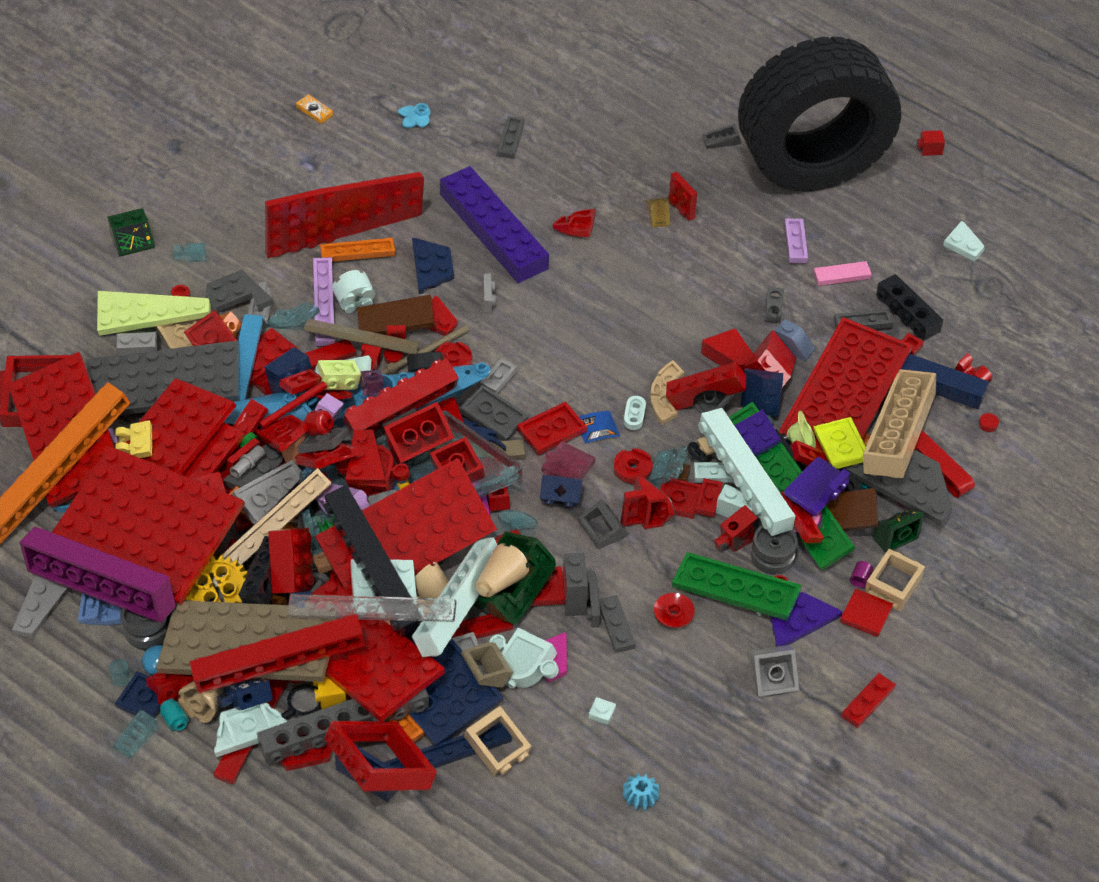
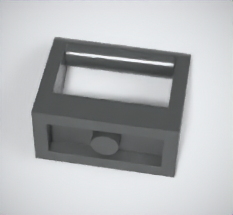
(613, 536)

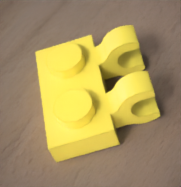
(140, 439)

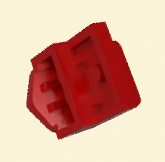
(646, 506)

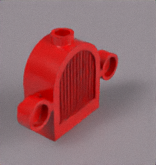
(391, 472)

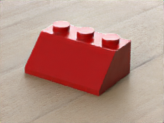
(417, 433)

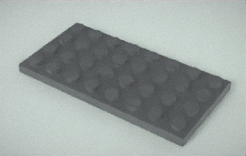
(148, 374)

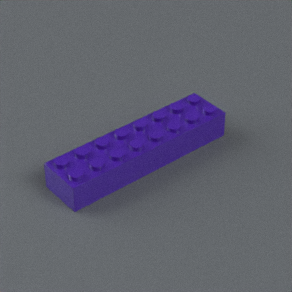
(494, 224)

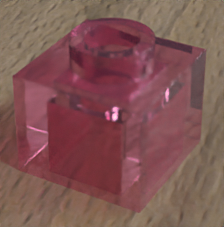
(371, 382)

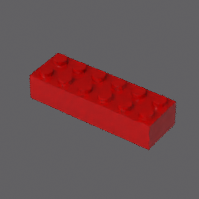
(405, 396)

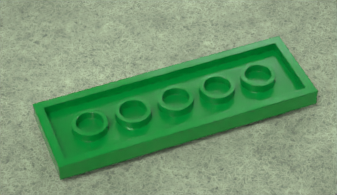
(736, 586)

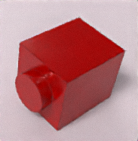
(931, 143)

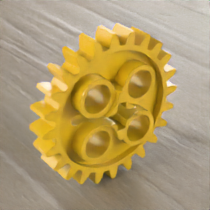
(232, 580)

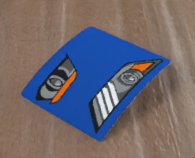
(599, 426)

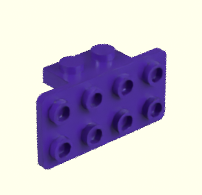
(817, 486)

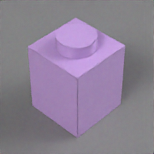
(330, 404)

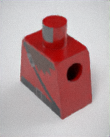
(737, 530)

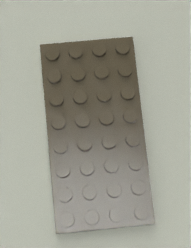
(213, 627)

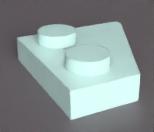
(964, 242)

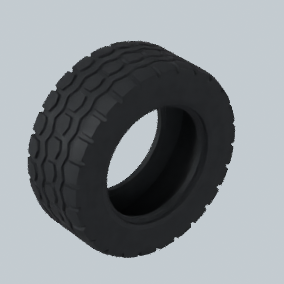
(801, 80)

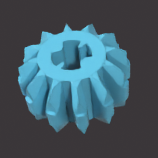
(641, 791)

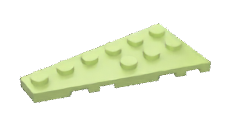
(135, 311)

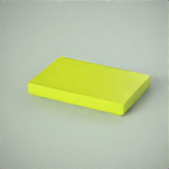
(841, 442)

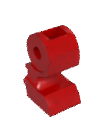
(964, 366)

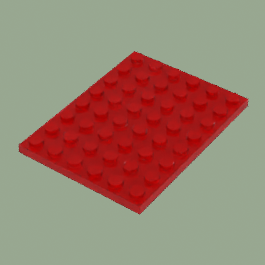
(150, 518)

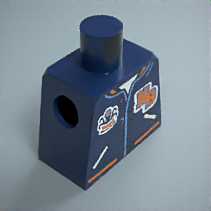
(246, 694)

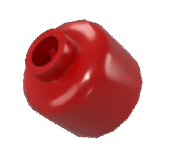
(319, 422)

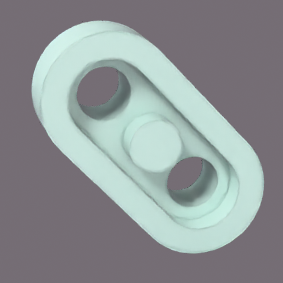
(634, 412)

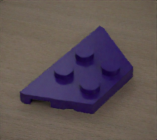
(806, 617)

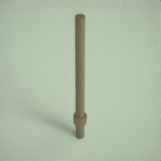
(393, 367)

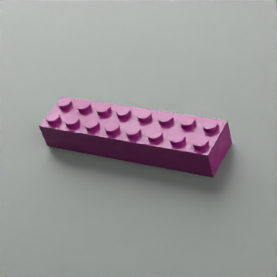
(98, 574)

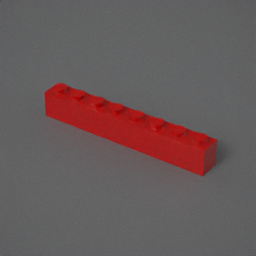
(277, 653)

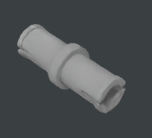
(247, 461)

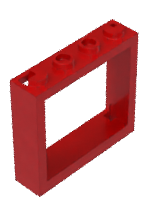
(20, 364)
(417, 772)

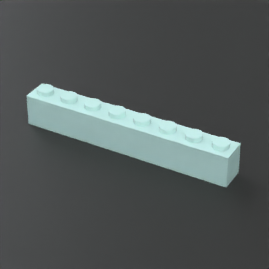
(746, 472)
(433, 636)

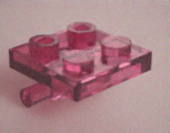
(567, 462)

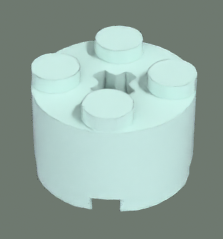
(353, 291)

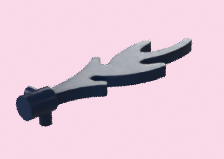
(484, 432)

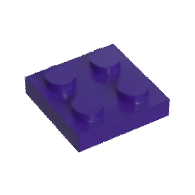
(758, 433)

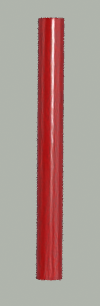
(293, 404)

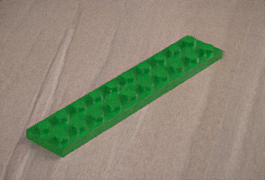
(782, 472)

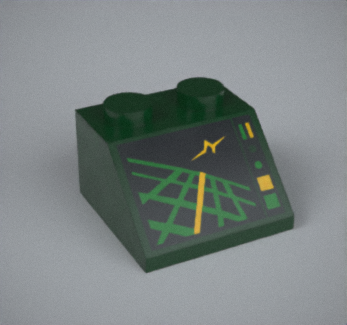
(130, 232)
(898, 530)

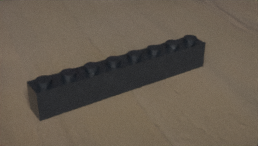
(367, 551)

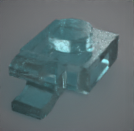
(193, 252)

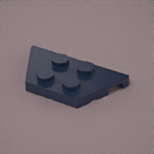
(432, 264)

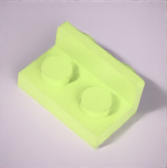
(339, 374)

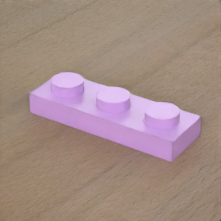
(796, 241)

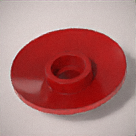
(338, 394)
(677, 604)

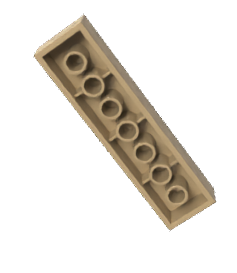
(899, 424)

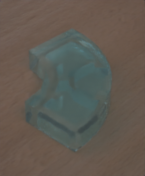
(294, 317)

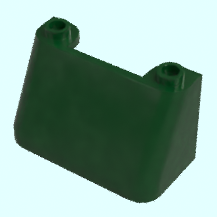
(515, 600)

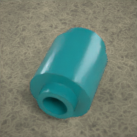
(173, 715)

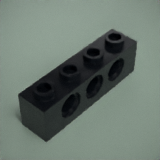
(909, 307)
(257, 584)

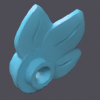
(415, 115)

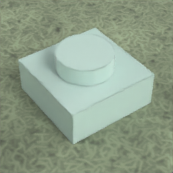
(602, 711)

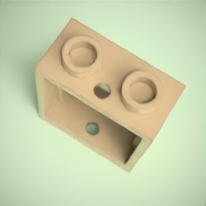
(881, 589)
(472, 733)

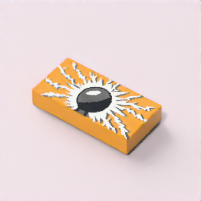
(314, 109)

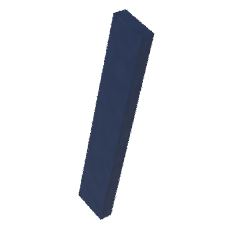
(459, 748)

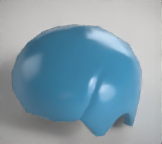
(151, 658)

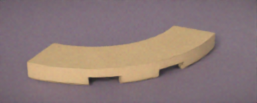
(660, 404)

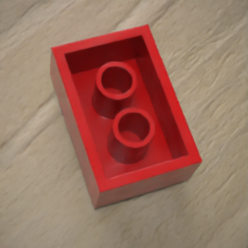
(291, 560)

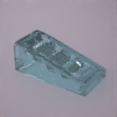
(142, 722)

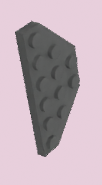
(919, 489)

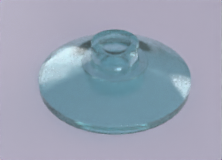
(517, 520)

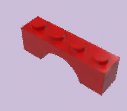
(725, 378)

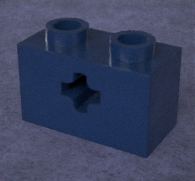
(551, 483)

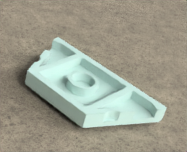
(240, 727)

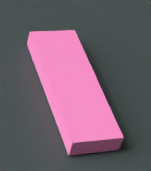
(842, 273)

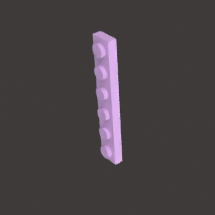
(323, 296)

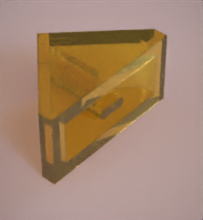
(658, 211)

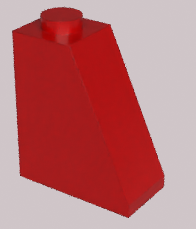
(726, 348)

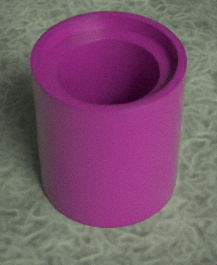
(861, 574)

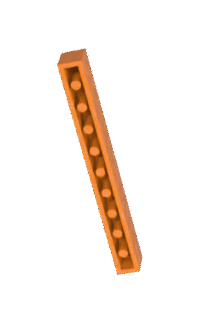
(60, 457)

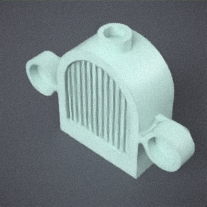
(527, 657)

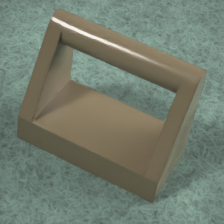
(492, 660)

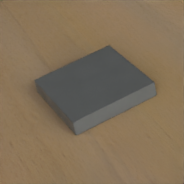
(325, 441)

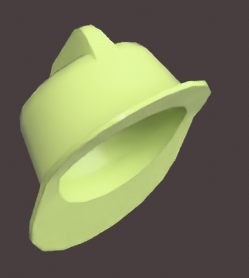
(801, 432)

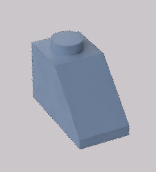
(795, 339)

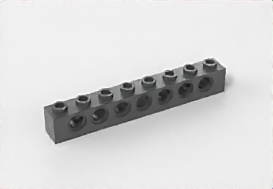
(311, 724)

